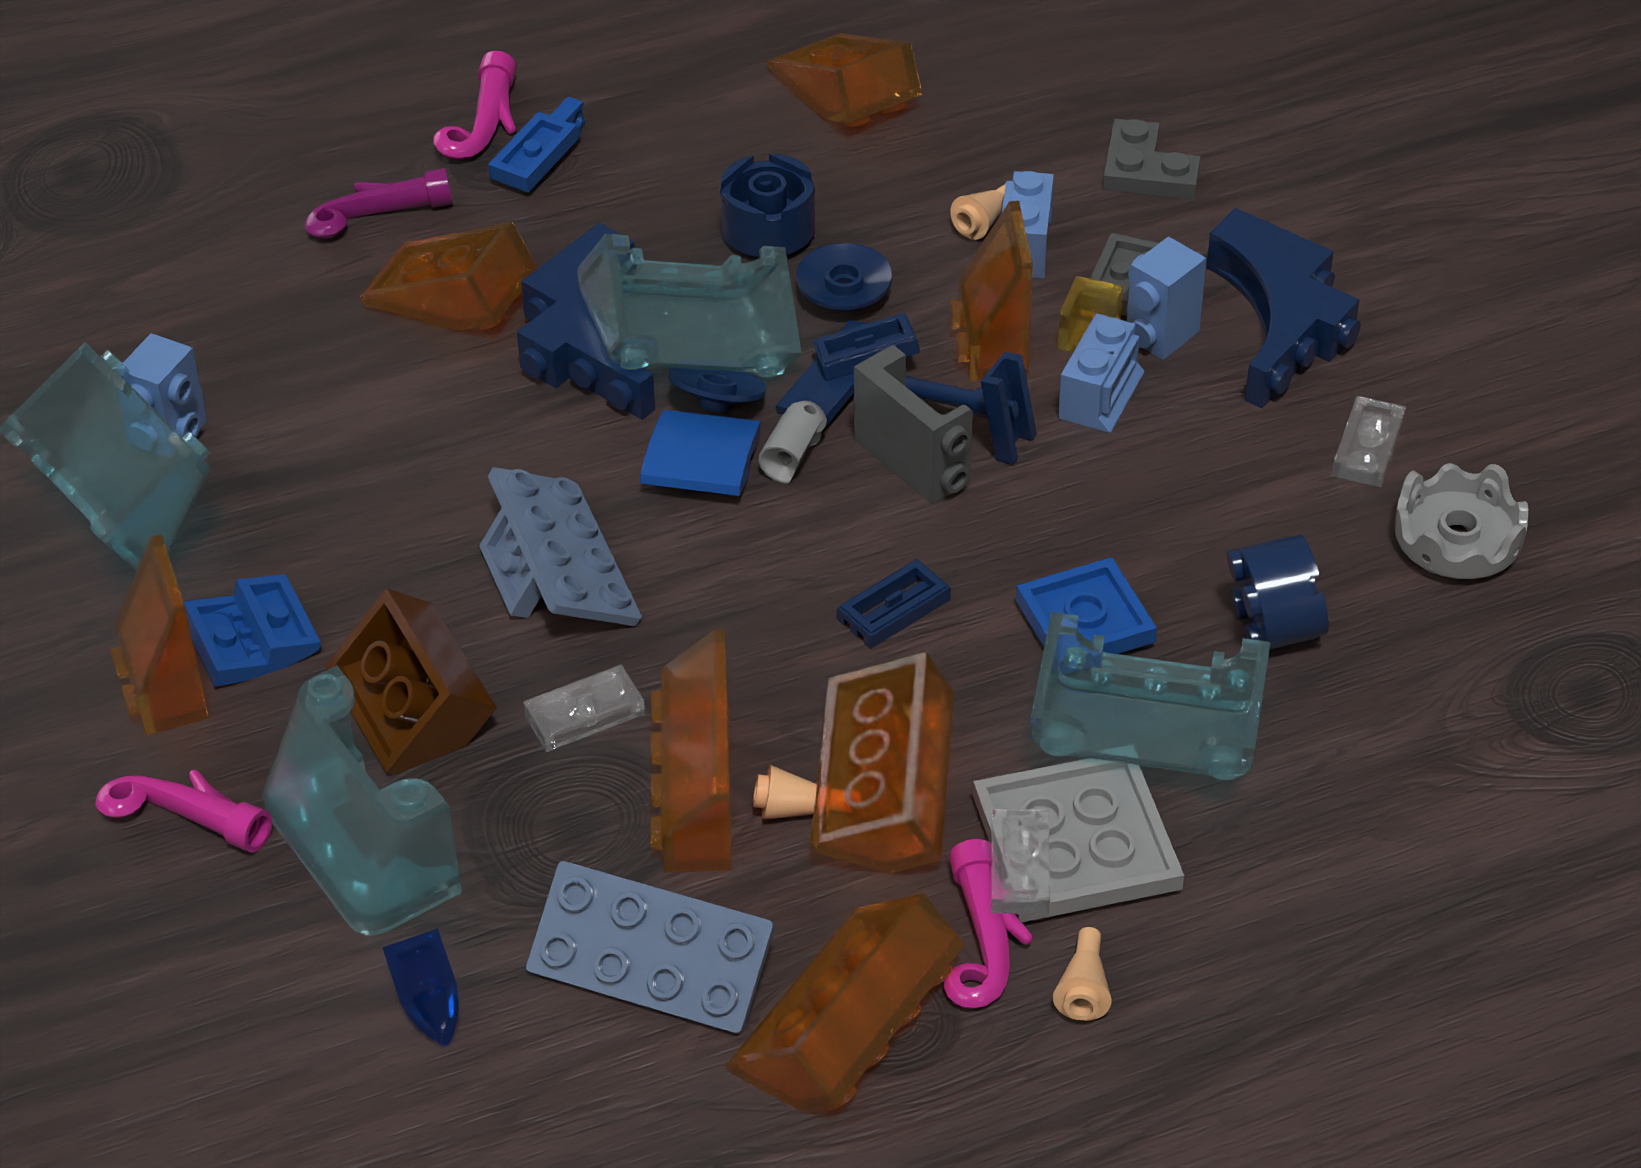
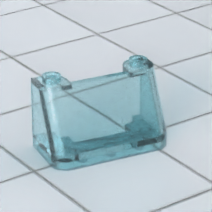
(691, 312)
(110, 453)
(1148, 707)
(367, 848)

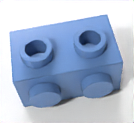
(1166, 296)
(169, 381)

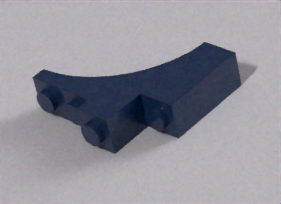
(1292, 294)
(564, 340)

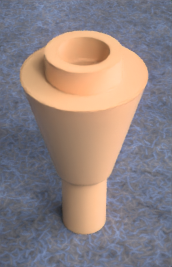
(977, 212)
(783, 794)
(1084, 987)

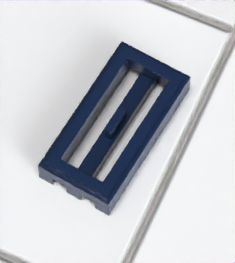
(848, 348)
(899, 607)

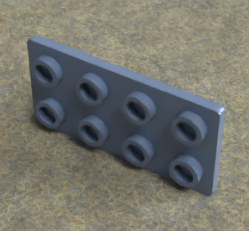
(553, 550)
(651, 947)

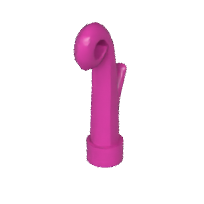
(495, 79)
(240, 823)
(972, 871)

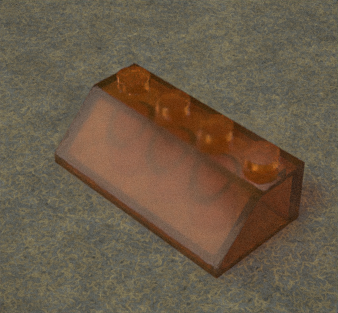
(693, 760)
(884, 765)
(849, 1004)

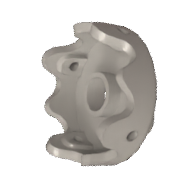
(1477, 503)

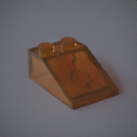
(851, 76)
(454, 278)
(995, 297)
(158, 648)

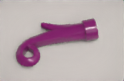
(373, 198)

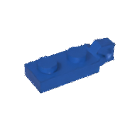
(538, 146)

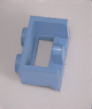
(1035, 198)
(1101, 374)

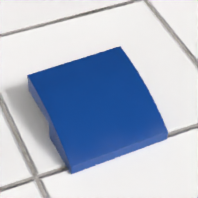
(700, 452)
(252, 630)

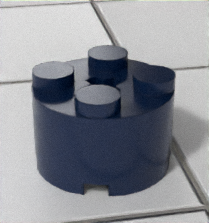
(767, 204)
(1278, 592)

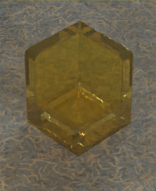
(1082, 304)

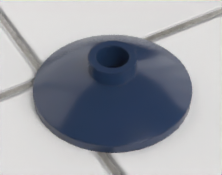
(844, 276)
(718, 387)

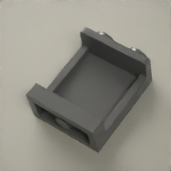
(906, 433)

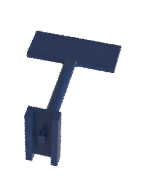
(1000, 399)

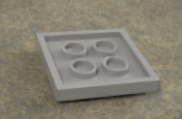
(1102, 831)

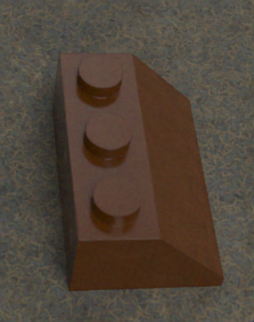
(411, 683)

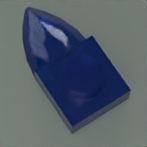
(425, 984)

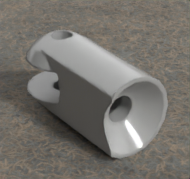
(791, 439)

